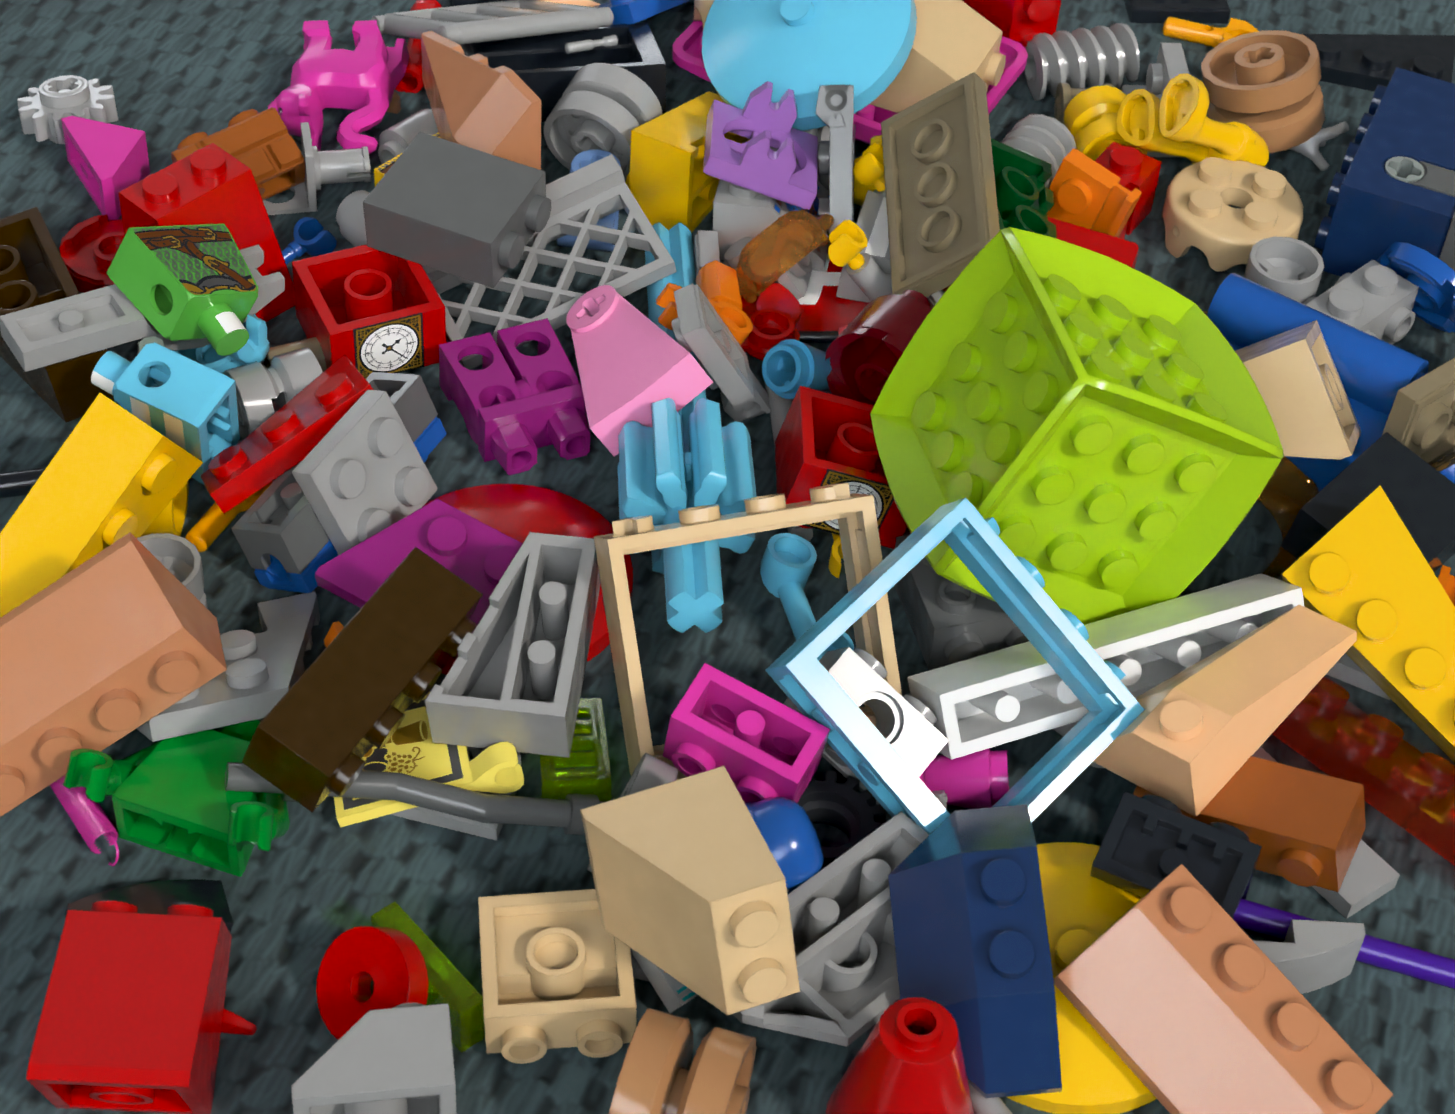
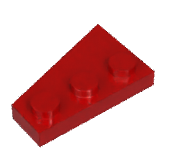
(284, 436)

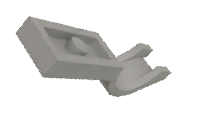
(103, 320)

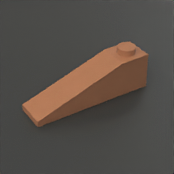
(480, 104)

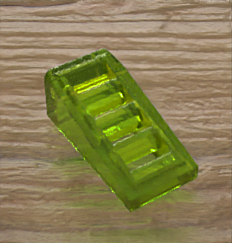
(595, 780)

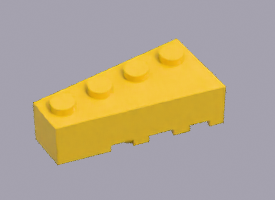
(97, 488)
(1382, 587)

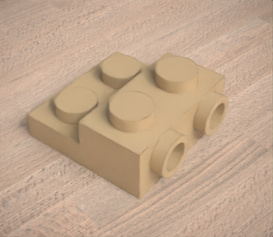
(553, 976)

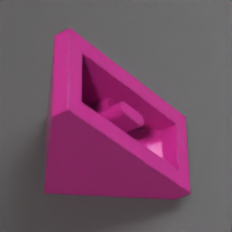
(105, 159)

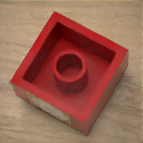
(370, 309)
(832, 443)

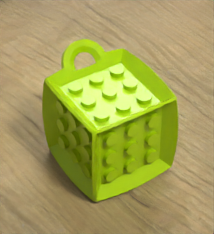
(1081, 419)

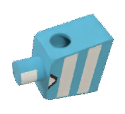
(175, 398)

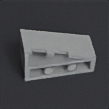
(528, 655)

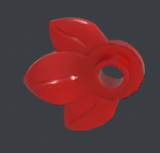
(772, 319)

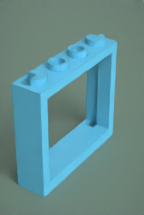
(1020, 593)

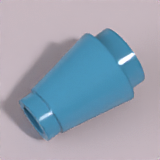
(795, 365)

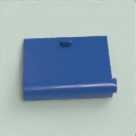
(1366, 365)

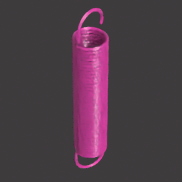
(86, 816)

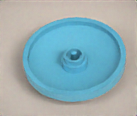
(806, 47)

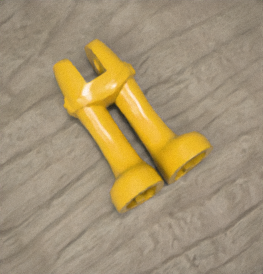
(1180, 125)

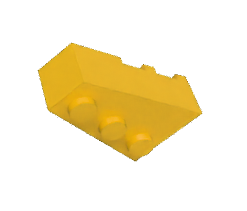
(669, 162)

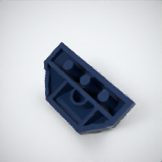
(979, 946)

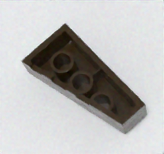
(32, 276)
(364, 682)

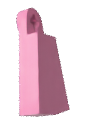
(627, 364)

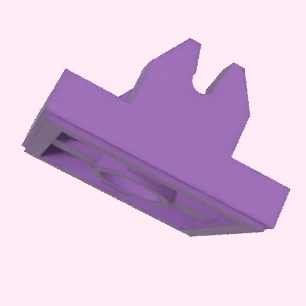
(754, 162)

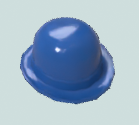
(789, 838)

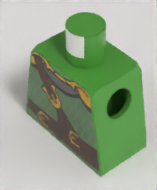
(187, 282)

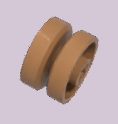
(1267, 84)
(658, 1075)

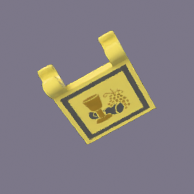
(415, 754)

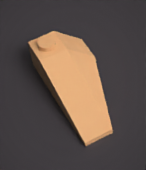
(1224, 708)

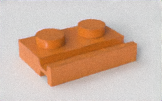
(1091, 195)

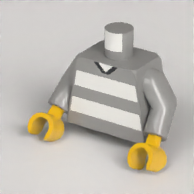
(864, 245)

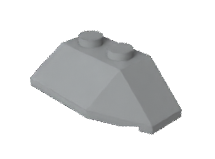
(844, 942)

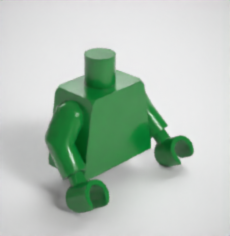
(177, 798)

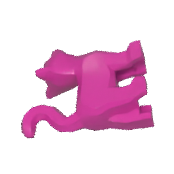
(342, 80)

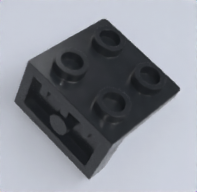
(1154, 837)

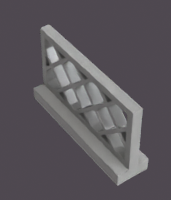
(575, 209)

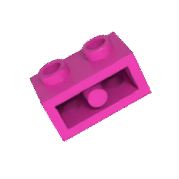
(756, 738)

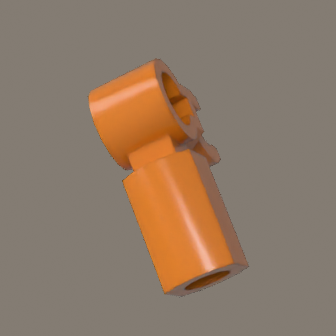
(722, 290)

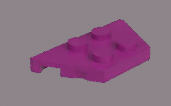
(439, 530)

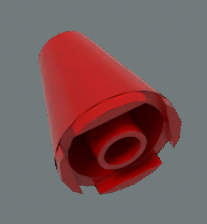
(907, 1065)

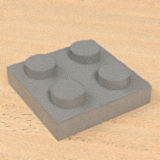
(364, 473)

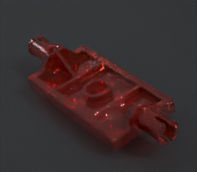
(1370, 750)

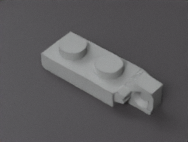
(719, 354)

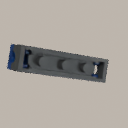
(281, 529)

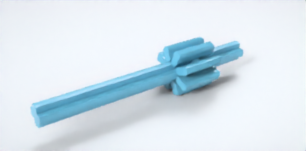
(684, 465)

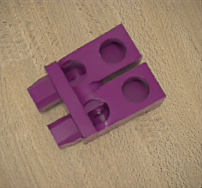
(516, 397)

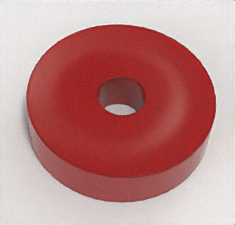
(354, 961)

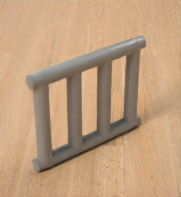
(495, 20)

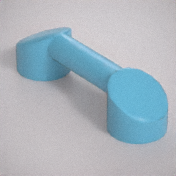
(784, 573)

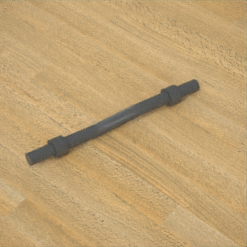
(441, 798)

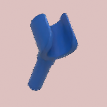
(306, 242)

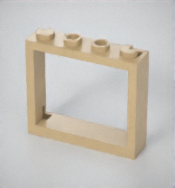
(704, 523)

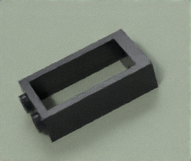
(549, 69)

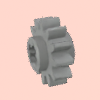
(62, 98)

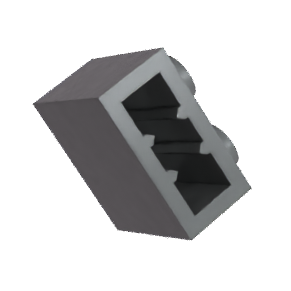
(951, 620)

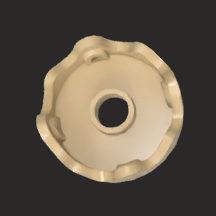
(1199, 215)

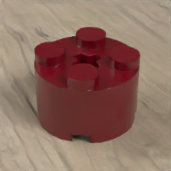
(873, 344)

